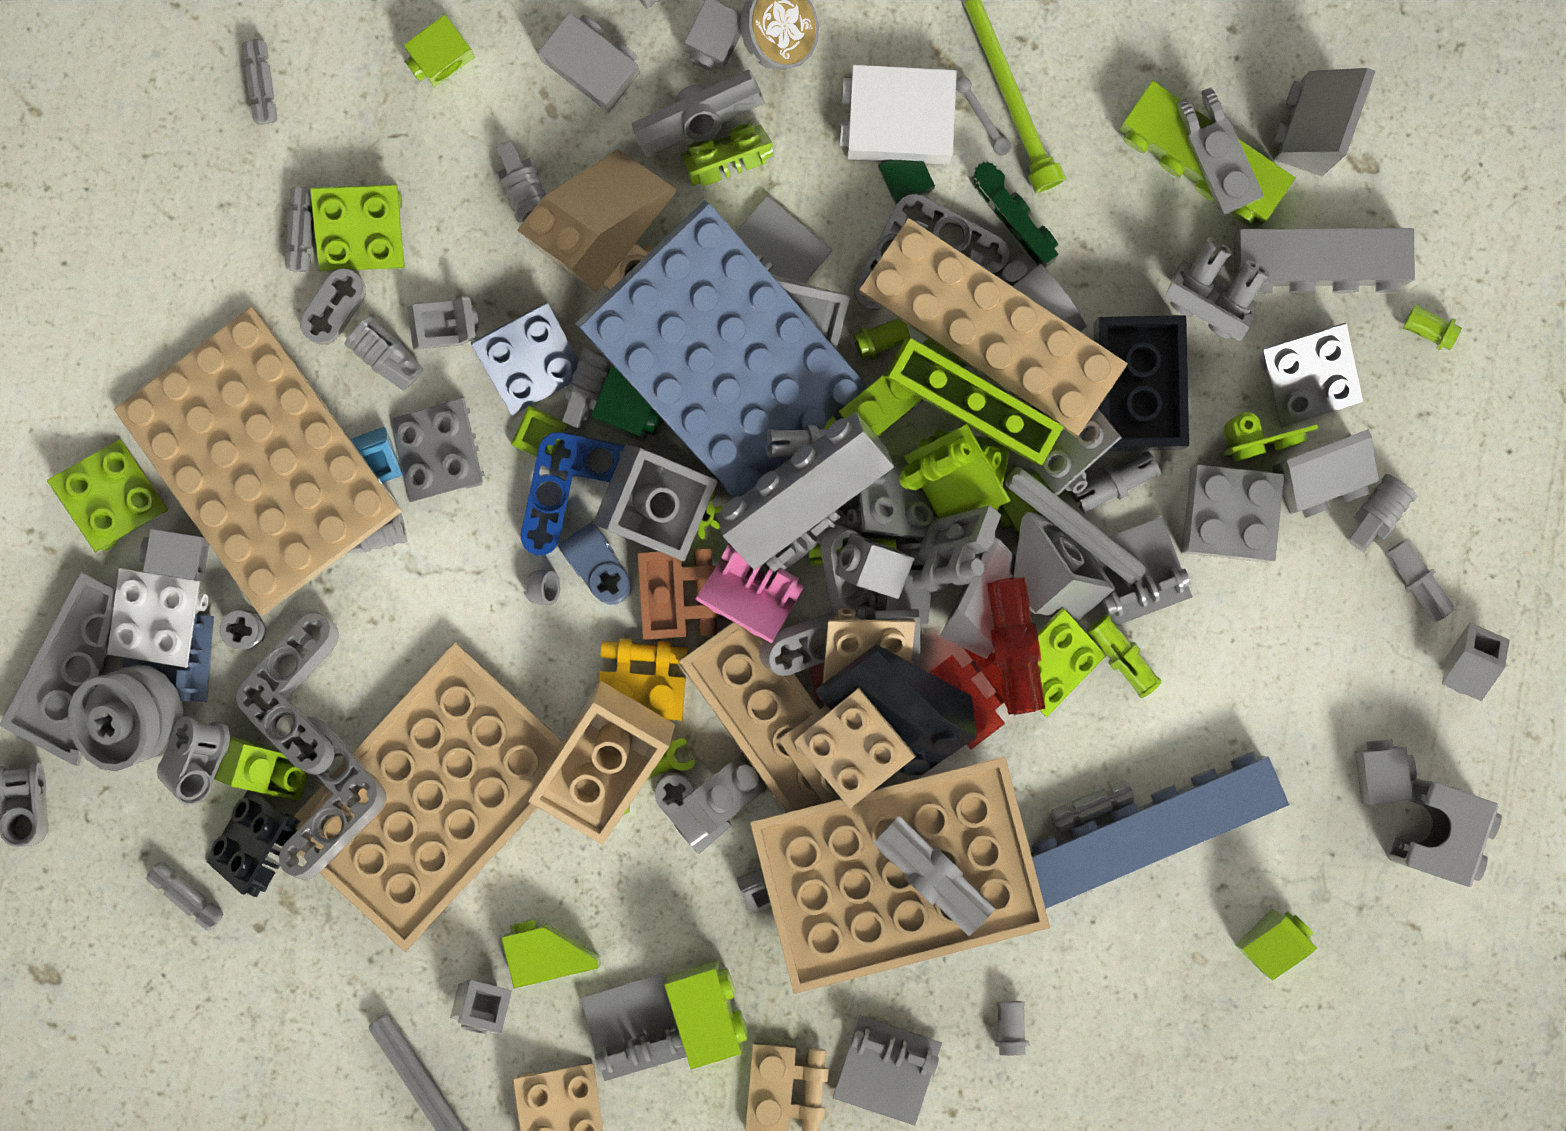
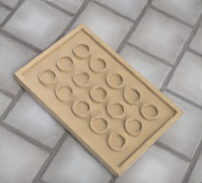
(257, 461)
(456, 786)
(850, 908)

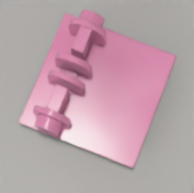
(749, 595)

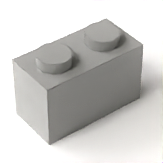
(589, 60)

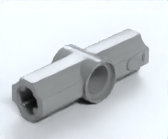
(698, 113)
(934, 876)

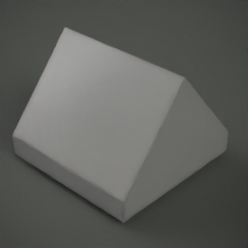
(754, 891)

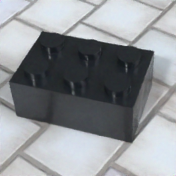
(1152, 392)

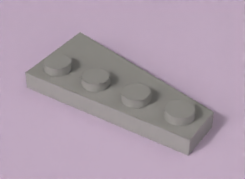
(68, 657)

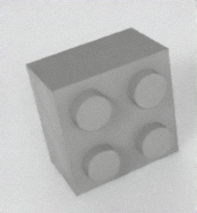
(1232, 513)

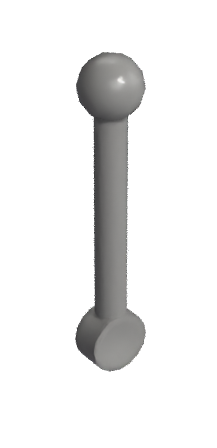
(1001, 145)

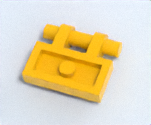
(656, 692)

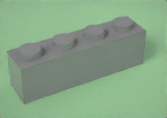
(1329, 258)
(804, 490)

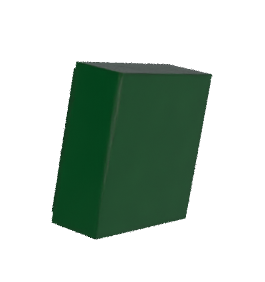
(905, 178)

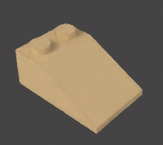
(597, 217)
(602, 762)

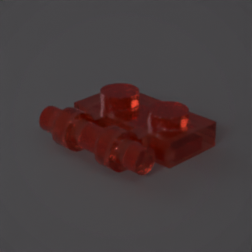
(986, 717)

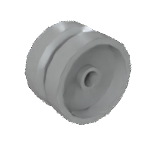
(124, 717)

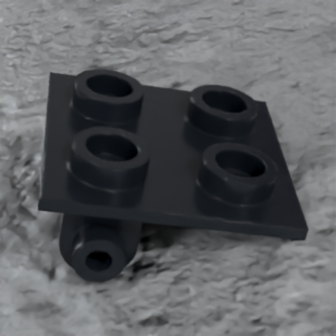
(247, 842)

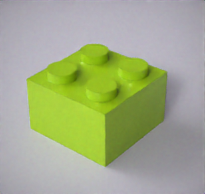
(705, 1014)

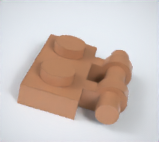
(663, 595)

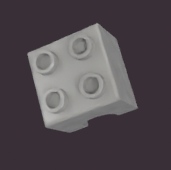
(1457, 834)

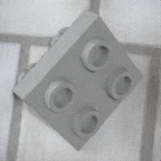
(1224, 307)

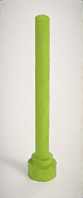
(1044, 171)

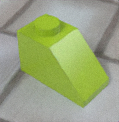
(544, 954)

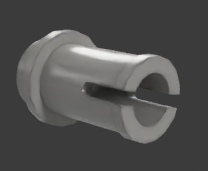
(1011, 1028)

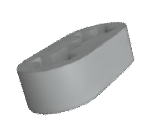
(324, 301)

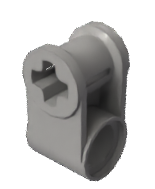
(192, 759)
(21, 801)
(681, 816)

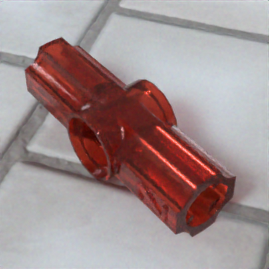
(1016, 645)

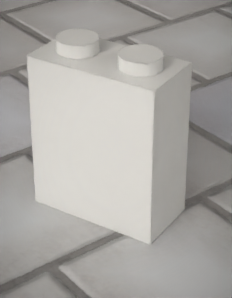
(899, 114)

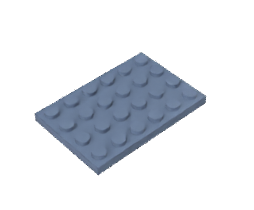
(719, 349)

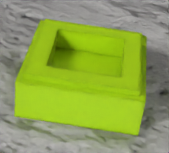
(534, 428)

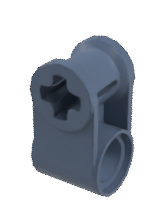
(592, 559)

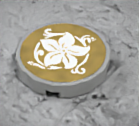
(779, 31)

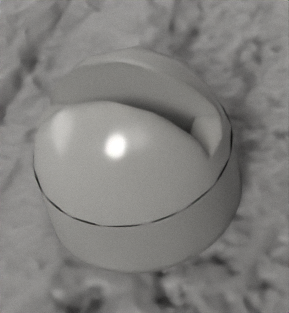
(542, 587)

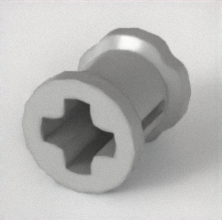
(232, 638)

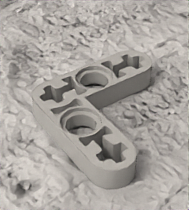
(929, 207)
(801, 634)
(277, 689)
(345, 792)

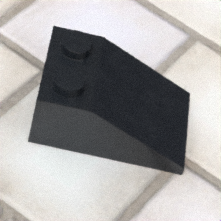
(919, 706)

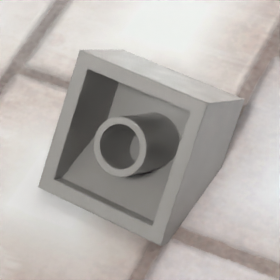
(1329, 472)
(655, 502)
(1058, 570)
(971, 616)

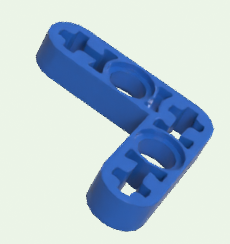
(575, 465)

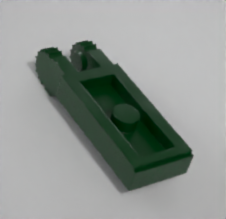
(1013, 213)

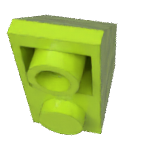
(260, 770)
(1277, 943)

